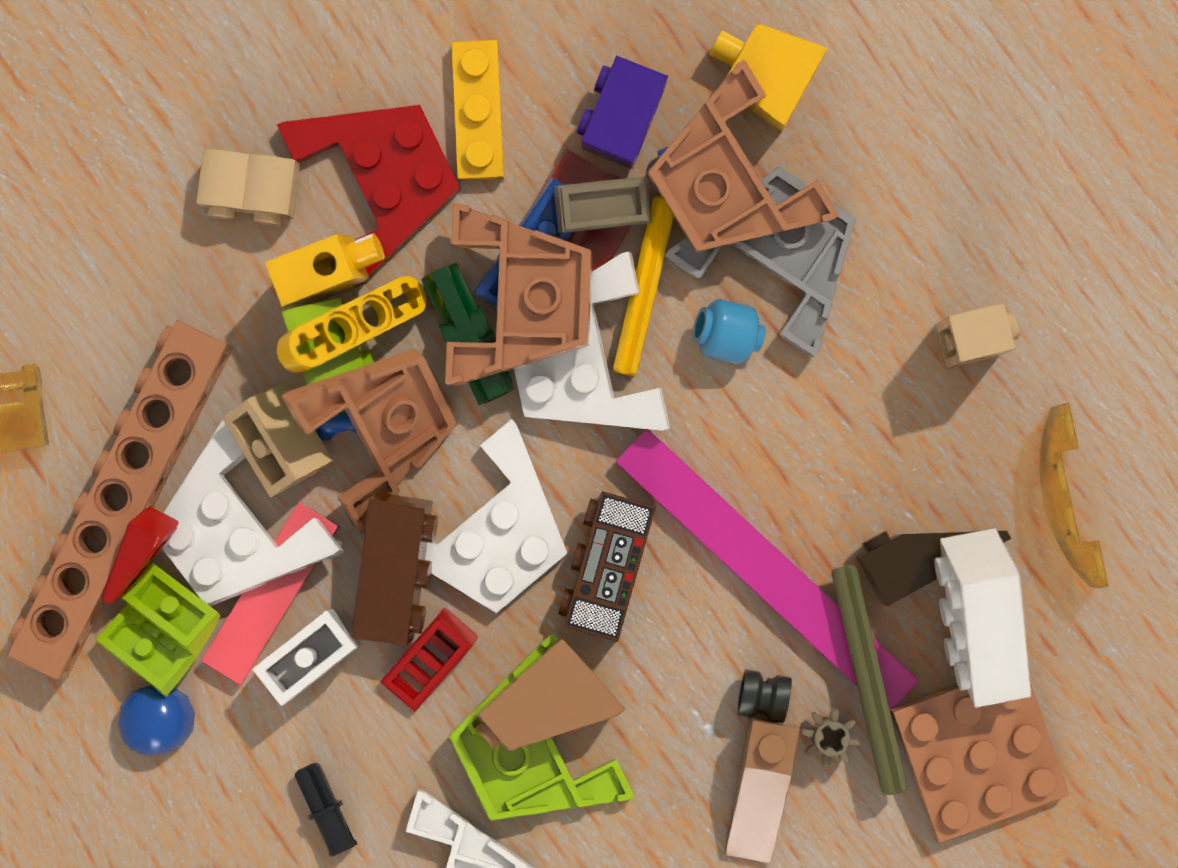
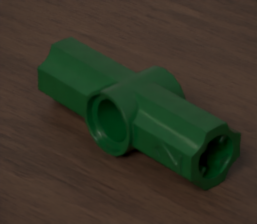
(464, 323)

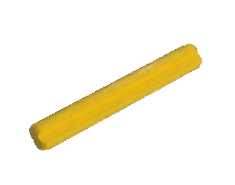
(648, 275)

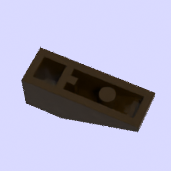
(903, 562)

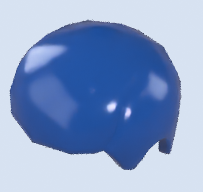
(155, 722)

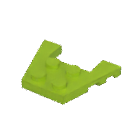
(531, 776)

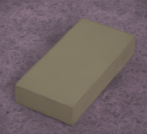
(602, 204)

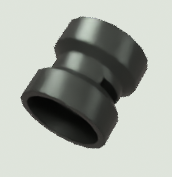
(768, 696)

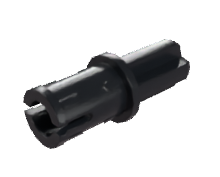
(325, 809)

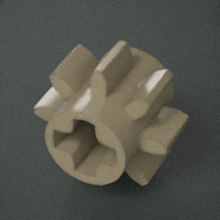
(843, 737)

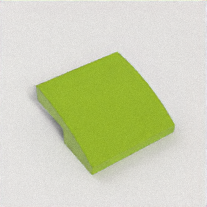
(159, 629)

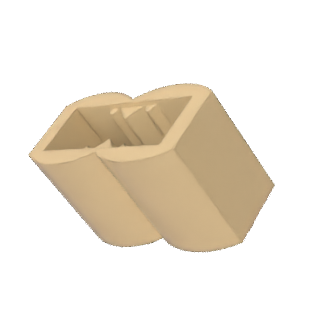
(247, 184)

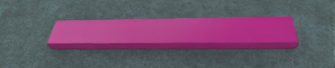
(753, 558)

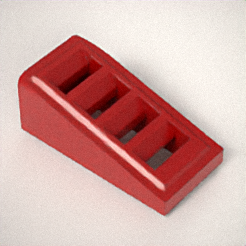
(139, 546)
(457, 632)

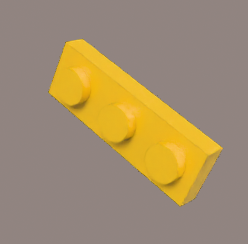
(477, 110)

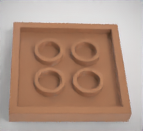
(977, 760)

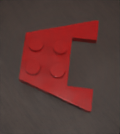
(392, 161)

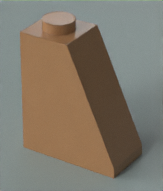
(546, 701)

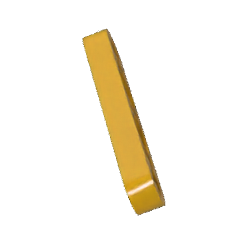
(353, 324)

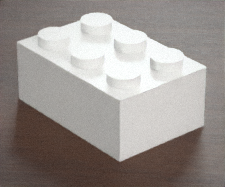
(983, 617)

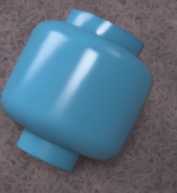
(728, 331)

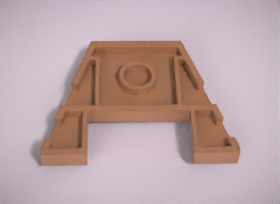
(715, 186)
(540, 297)
(394, 413)

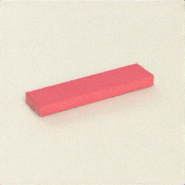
(260, 610)

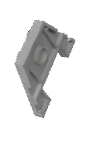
(803, 257)

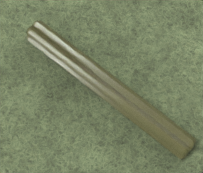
(869, 680)

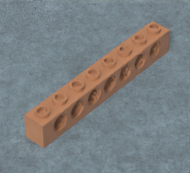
(29, 636)

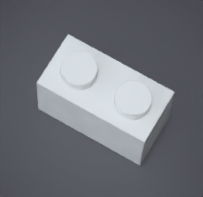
(306, 657)

